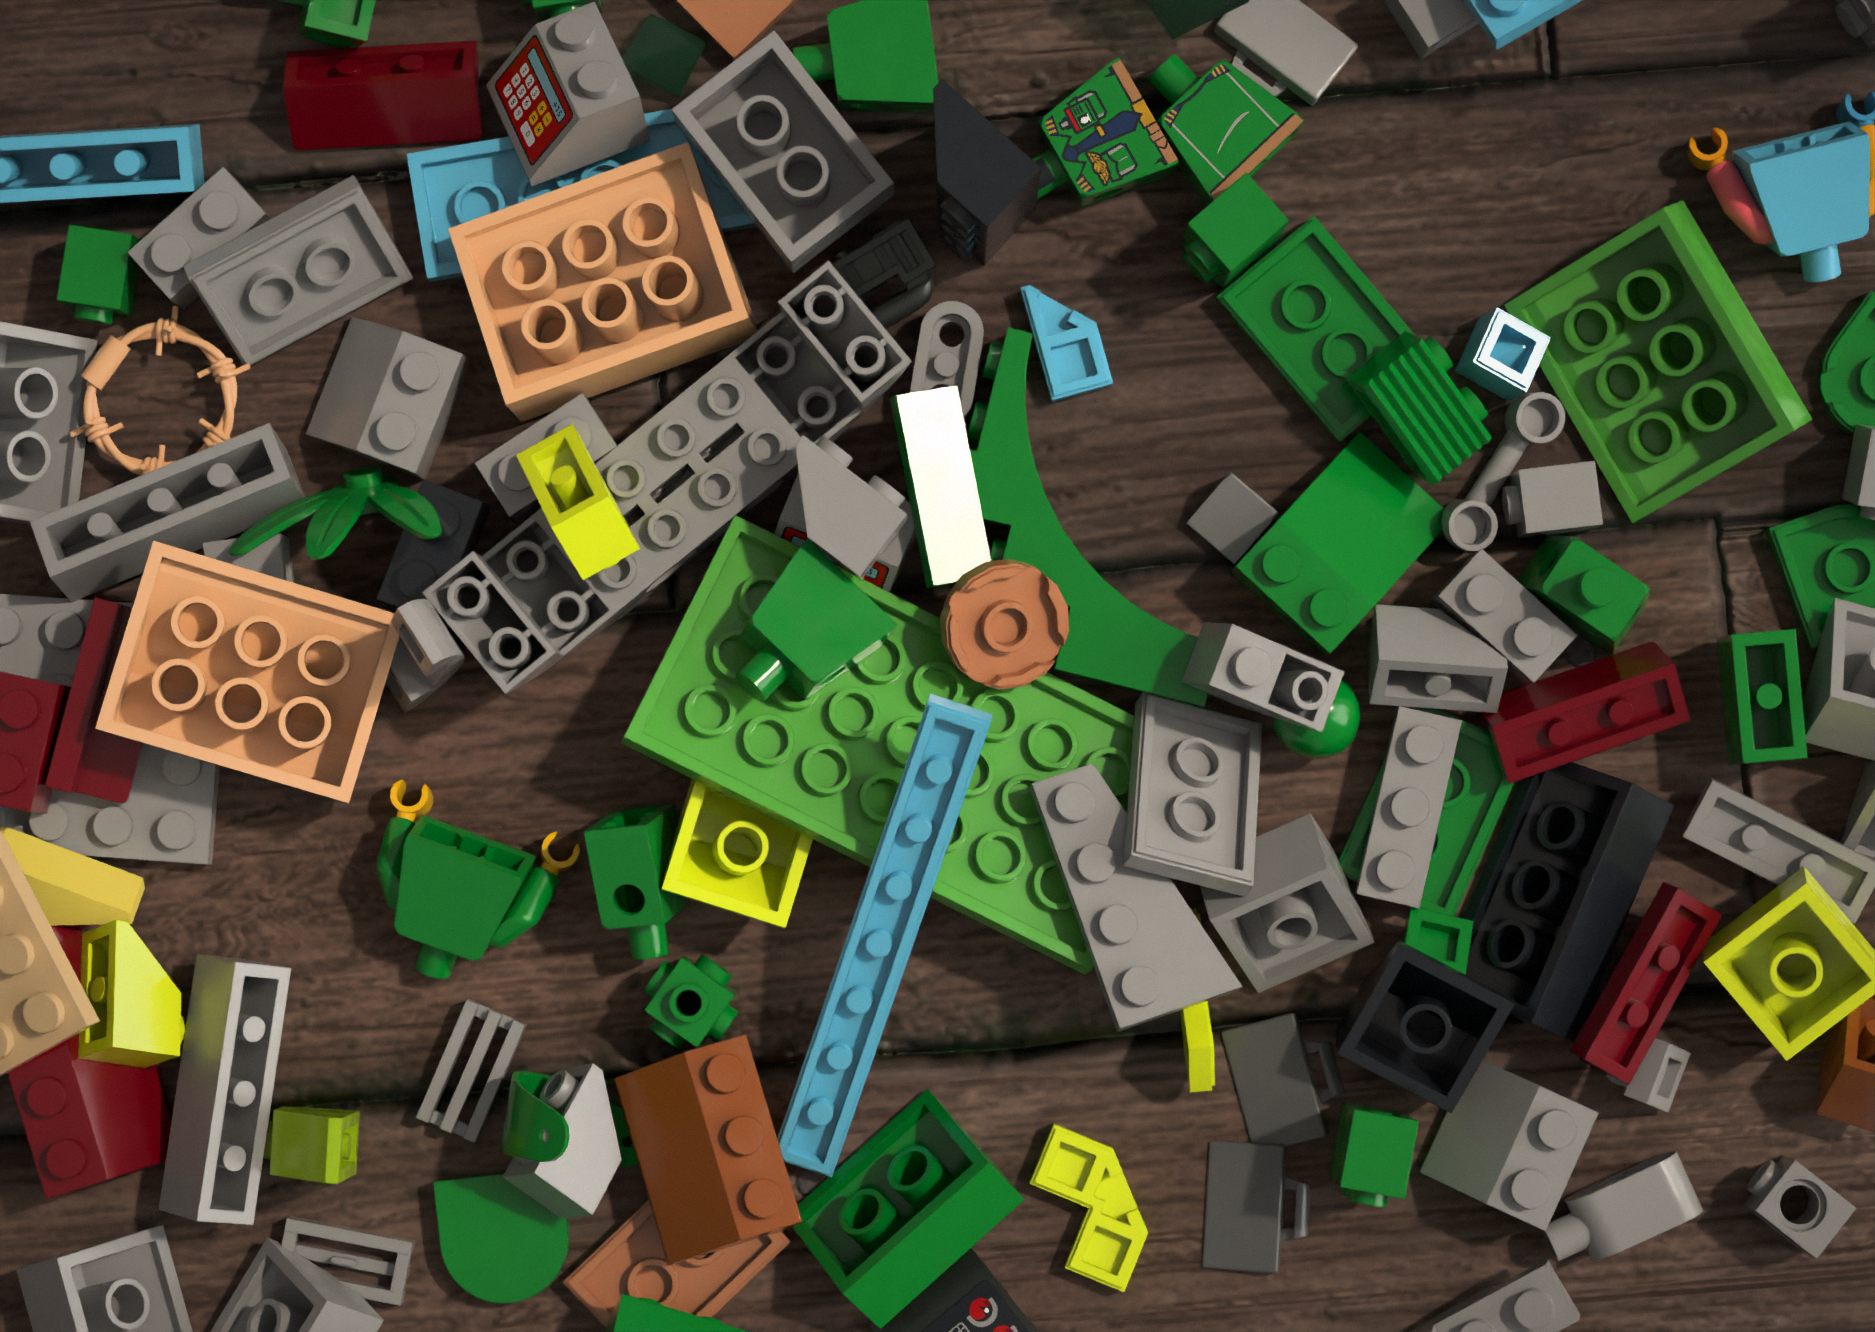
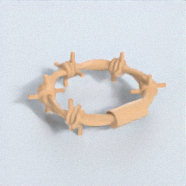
(110, 357)

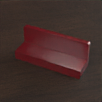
(383, 95)
(1586, 711)
(83, 756)
(1646, 983)

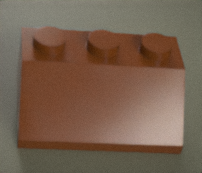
(707, 1150)

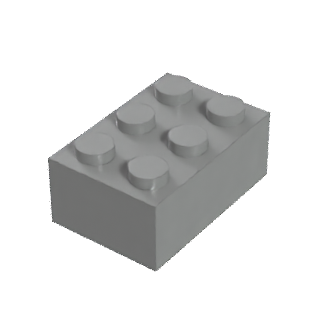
(783, 151)

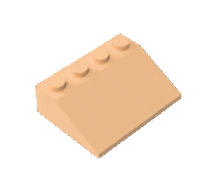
(602, 282)
(250, 672)

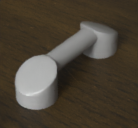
(1529, 419)

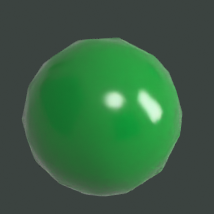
(1337, 732)

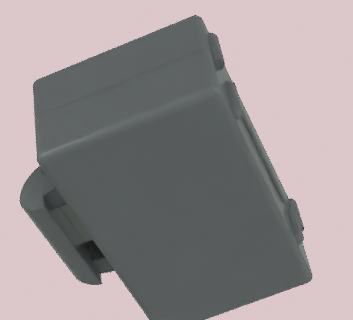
(1278, 1082)
(1248, 1205)

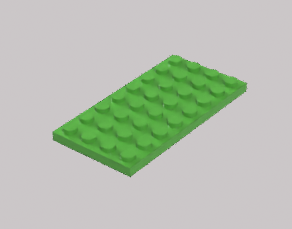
(840, 754)

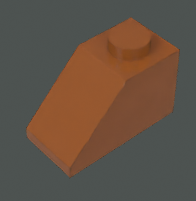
(1848, 1070)

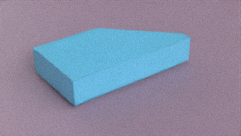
(1066, 347)

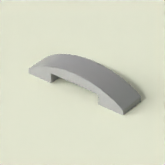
(423, 656)

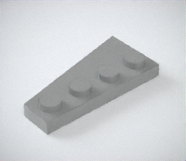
(1133, 922)

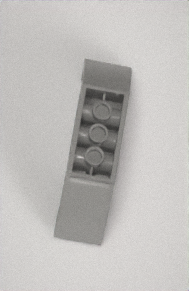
(679, 480)

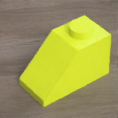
(577, 502)
(131, 998)

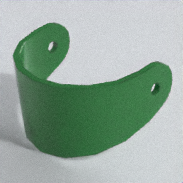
(529, 1118)

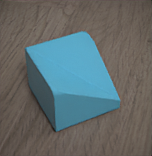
(1502, 354)

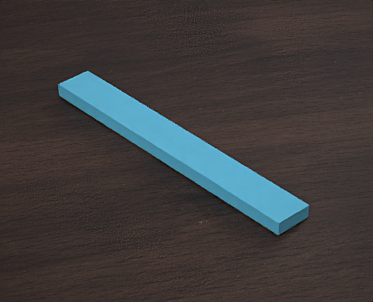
(882, 933)

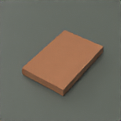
(636, 1266)

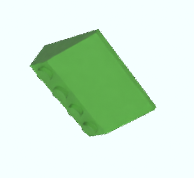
(1659, 361)

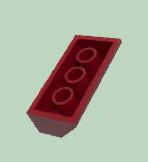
(89, 1115)

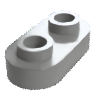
(945, 365)

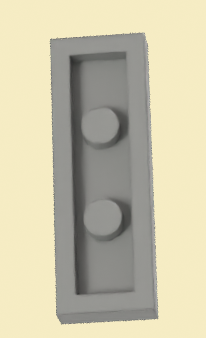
(1408, 807)
(1778, 846)

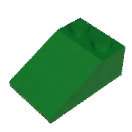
(1341, 545)

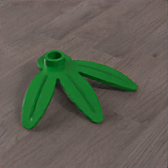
(338, 509)

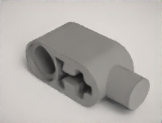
(1625, 1209)

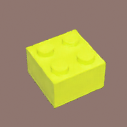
(1793, 963)

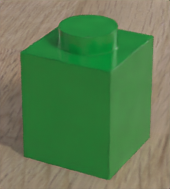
(98, 274)

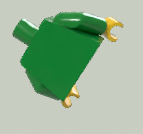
(459, 887)

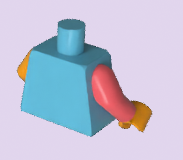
(1800, 189)

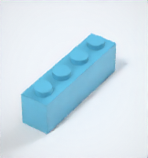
(100, 163)

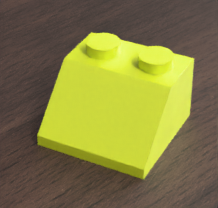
(735, 857)

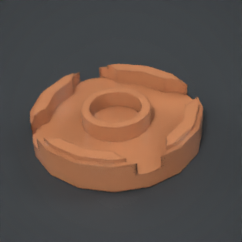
(1004, 623)

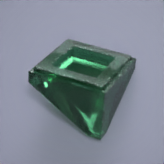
(663, 55)

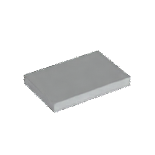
(298, 271)
(1193, 794)

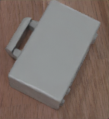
(1288, 44)

